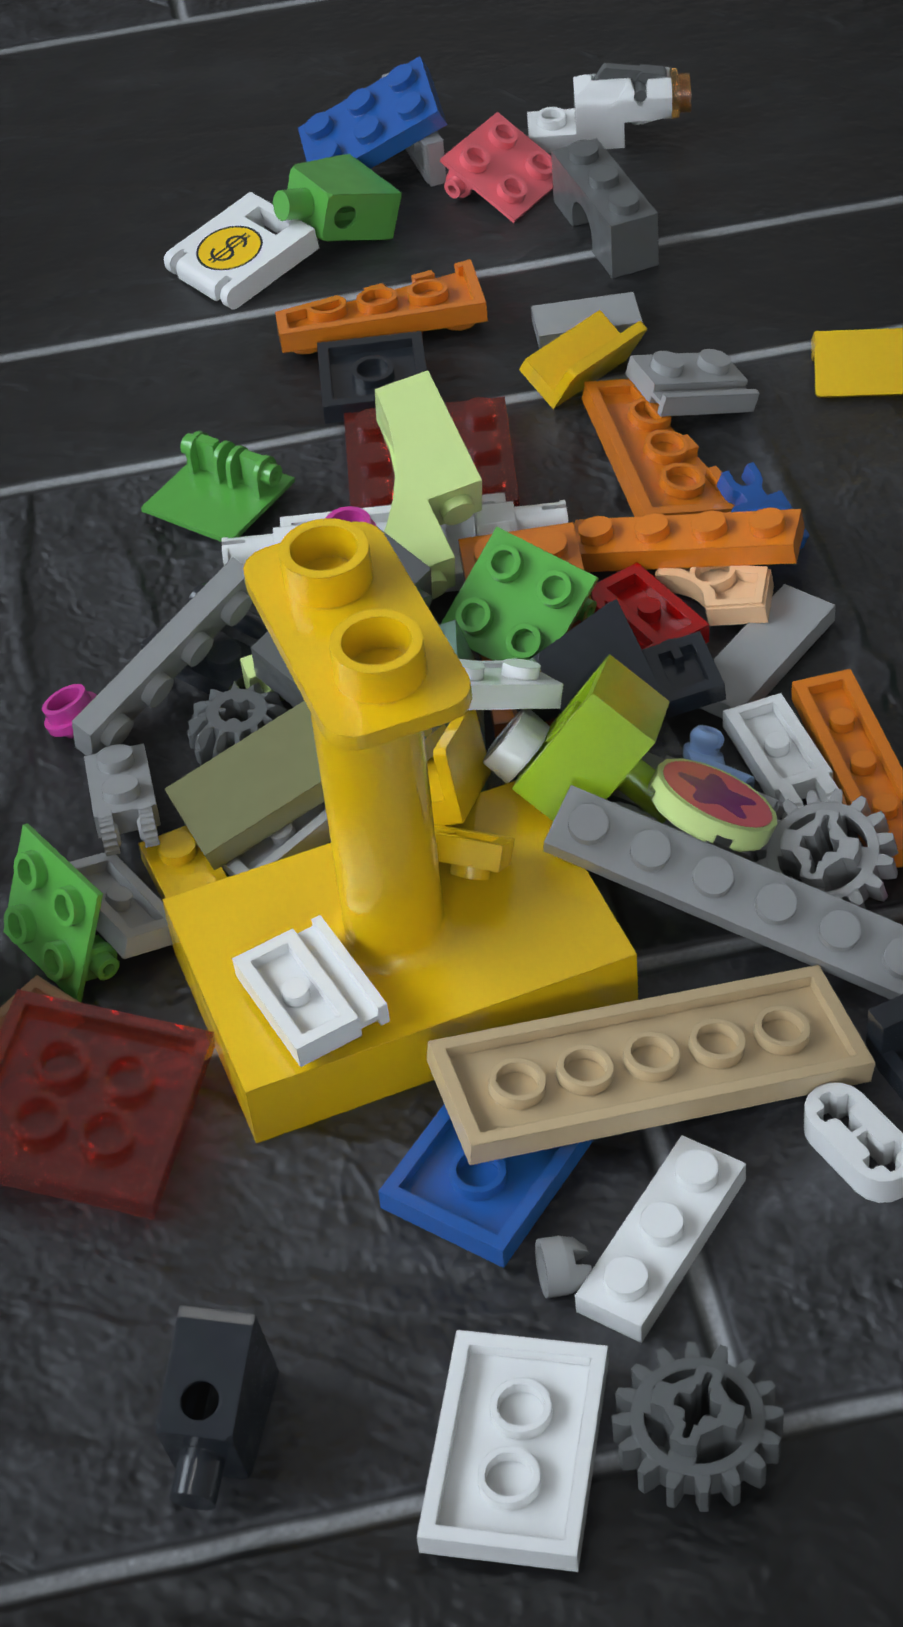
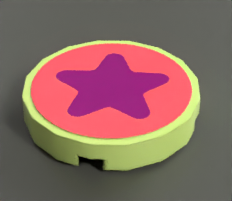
(712, 804)

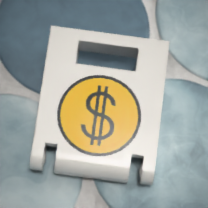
(236, 255)

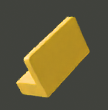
(579, 356)
(858, 362)
(457, 770)

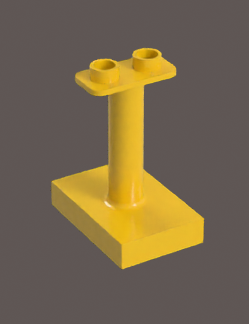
(433, 944)

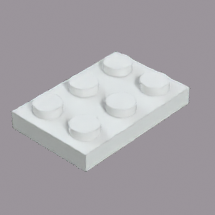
(514, 1451)

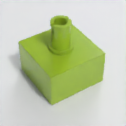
(598, 743)

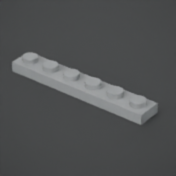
(729, 891)

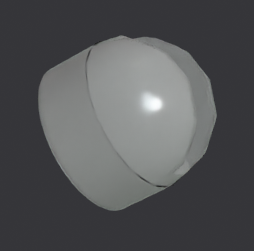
(557, 1265)

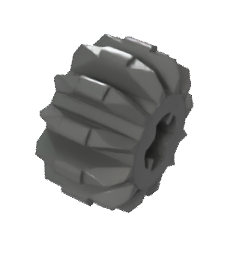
(230, 718)

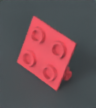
(500, 167)

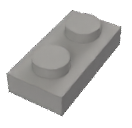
(130, 913)

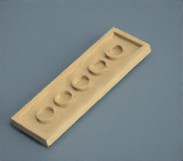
(646, 1063)

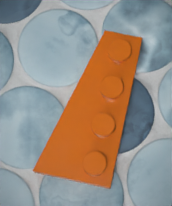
(425, 305)
(648, 457)

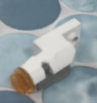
(608, 101)

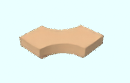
(727, 593)

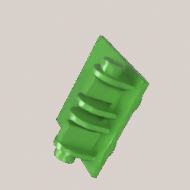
(218, 488)
(519, 599)
(56, 917)

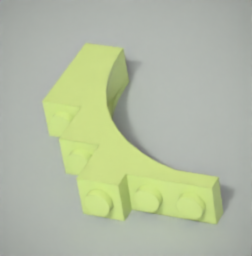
(431, 484)

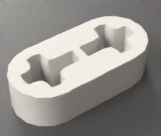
(516, 744)
(850, 1148)

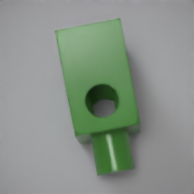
(339, 200)

